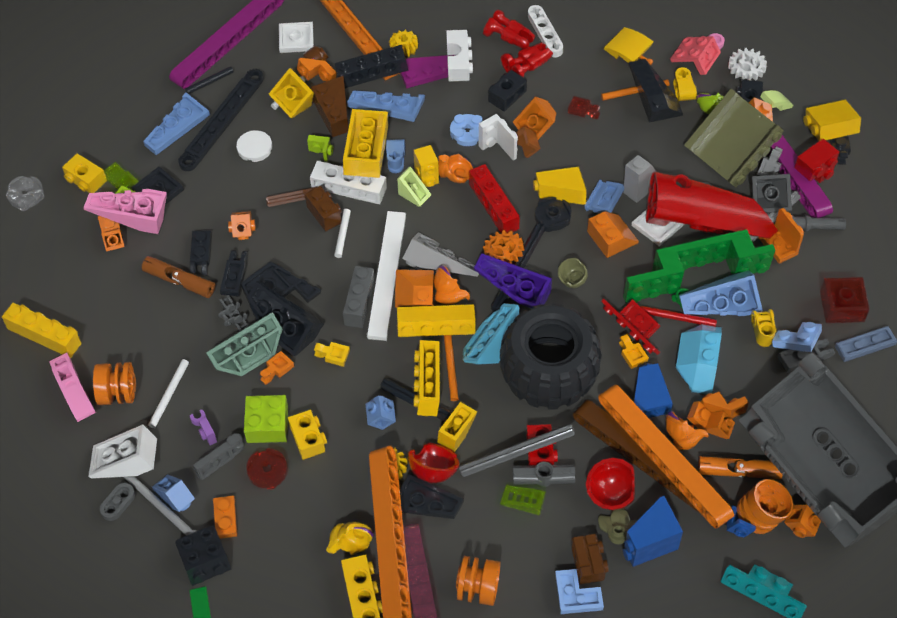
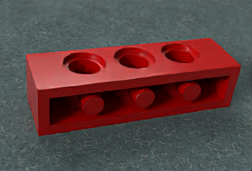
(494, 199)

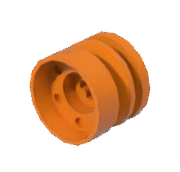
(117, 383)
(765, 505)
(478, 580)

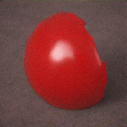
(433, 463)
(611, 484)

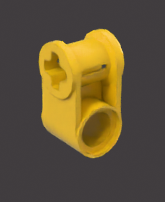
(684, 85)
(763, 324)

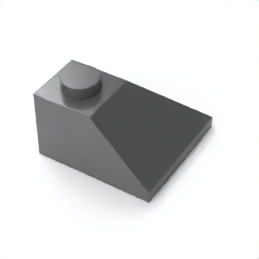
(772, 192)

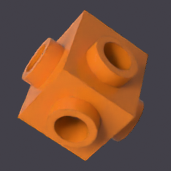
(244, 219)
(803, 521)

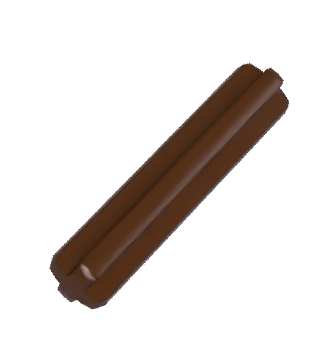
(288, 197)

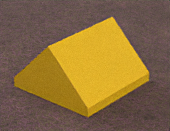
(292, 94)

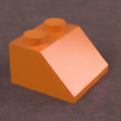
(610, 233)

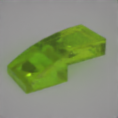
(119, 177)

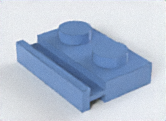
(604, 197)

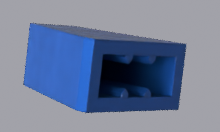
(652, 392)

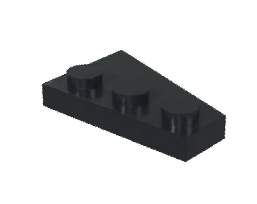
(428, 500)

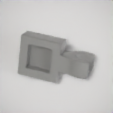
(770, 165)

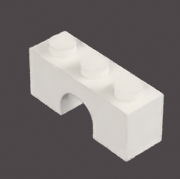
(459, 65)

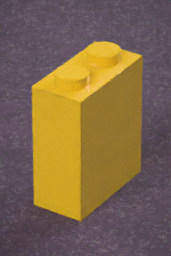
(832, 120)

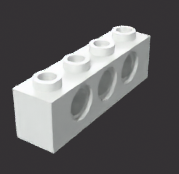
(331, 179)

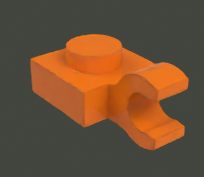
(277, 365)

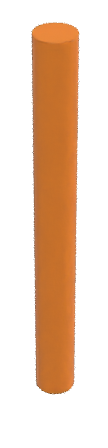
(623, 92)
(451, 368)

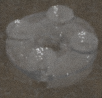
(27, 200)

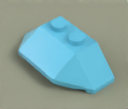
(486, 342)
(699, 357)

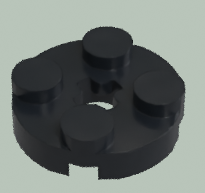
(557, 222)

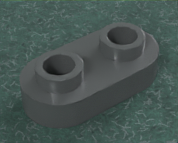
(116, 502)

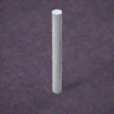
(168, 393)

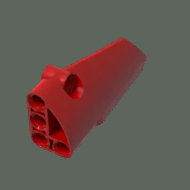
(704, 207)

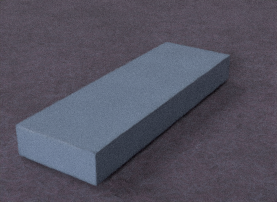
(866, 343)

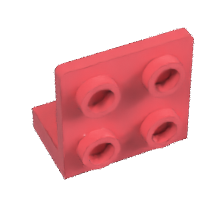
(700, 50)

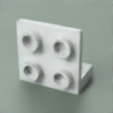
(496, 131)

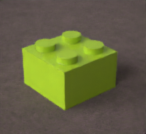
(266, 419)

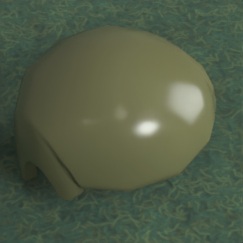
(572, 273)

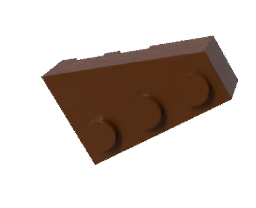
(331, 105)

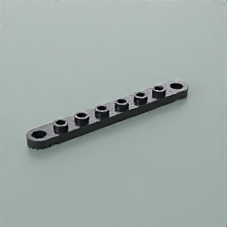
(220, 120)

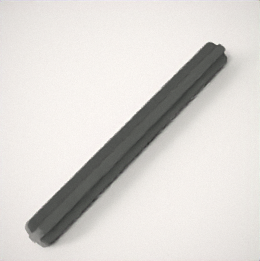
(517, 450)

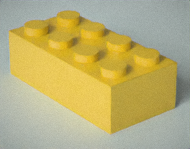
(365, 143)

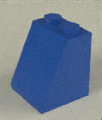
(653, 534)

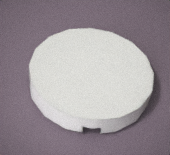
(254, 146)

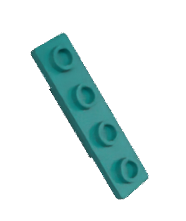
(765, 589)

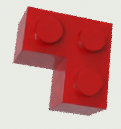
(818, 161)

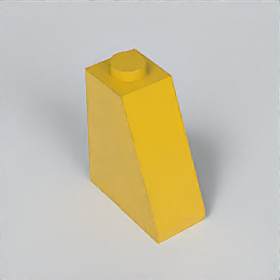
(561, 183)

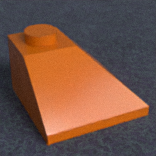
(536, 116)
(414, 288)

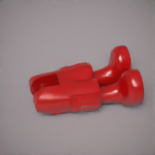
(513, 33)
(530, 58)

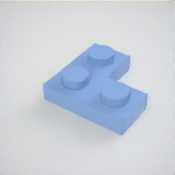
(802, 340)
(574, 599)

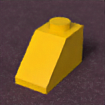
(456, 427)

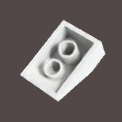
(124, 454)

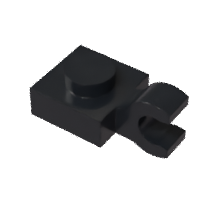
(843, 146)

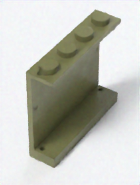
(734, 138)

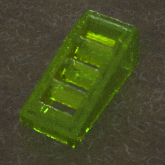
(525, 492)

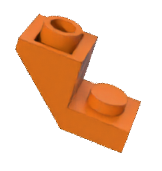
(311, 67)
(111, 234)
(716, 403)
(714, 423)

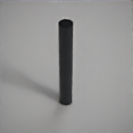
(209, 80)

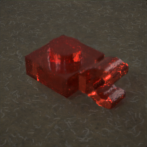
(582, 106)

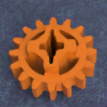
(504, 246)

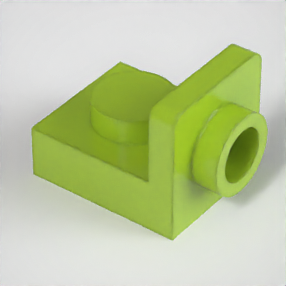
(320, 145)

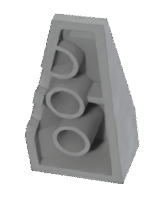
(426, 254)

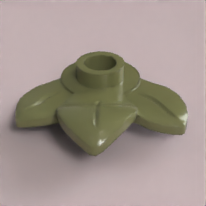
(616, 525)

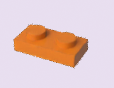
(225, 516)

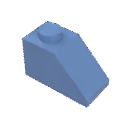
(174, 493)

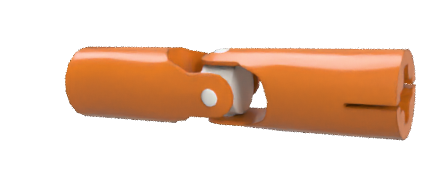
(753, 468)

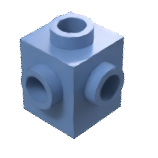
(380, 412)

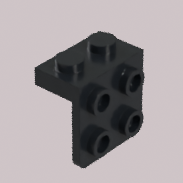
(202, 555)

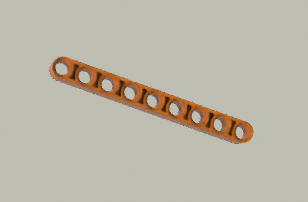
(666, 456)
(389, 534)

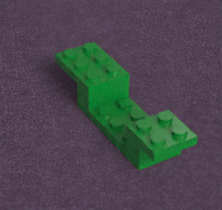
(673, 260)

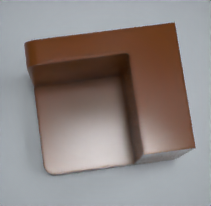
(528, 141)

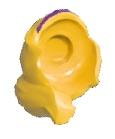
(350, 537)

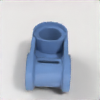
(395, 155)

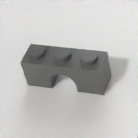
(356, 302)

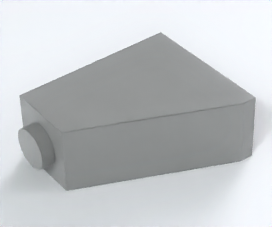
(637, 178)

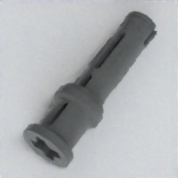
(820, 223)

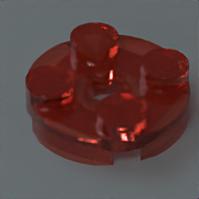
(263, 459)

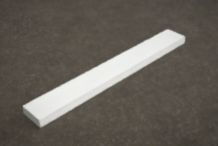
(386, 276)

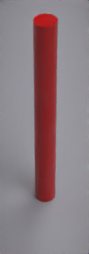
(679, 316)

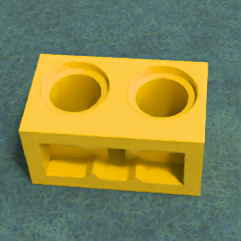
(306, 434)

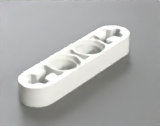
(547, 30)

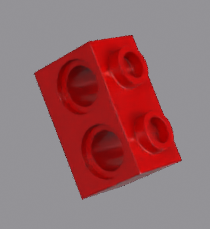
(533, 457)

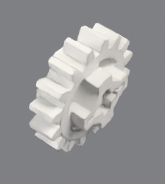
(747, 64)

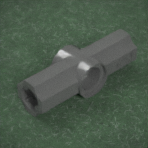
(556, 474)

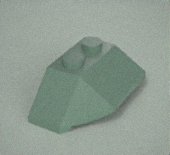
(247, 347)

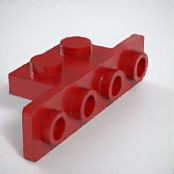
(637, 320)

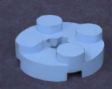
(458, 127)

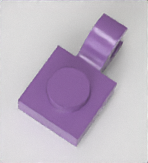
(205, 431)

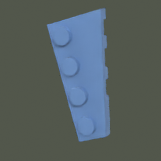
(399, 107)
(182, 119)

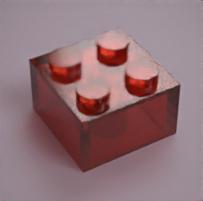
(844, 300)

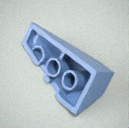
(726, 296)

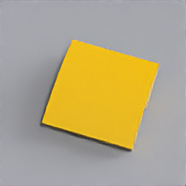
(628, 45)

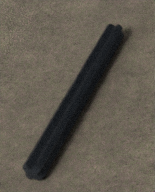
(529, 247)

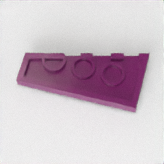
(425, 70)

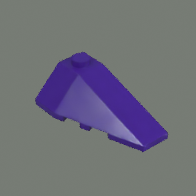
(518, 283)

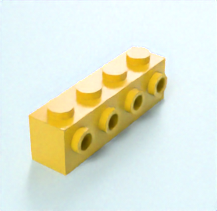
(436, 320)
(41, 329)
(428, 378)

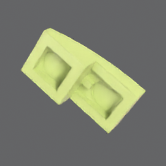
(777, 100)

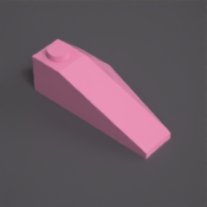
(134, 209)

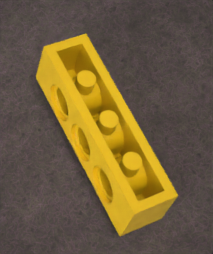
(360, 568)

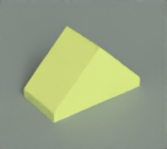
(412, 187)

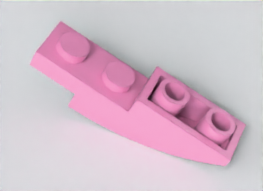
(72, 387)

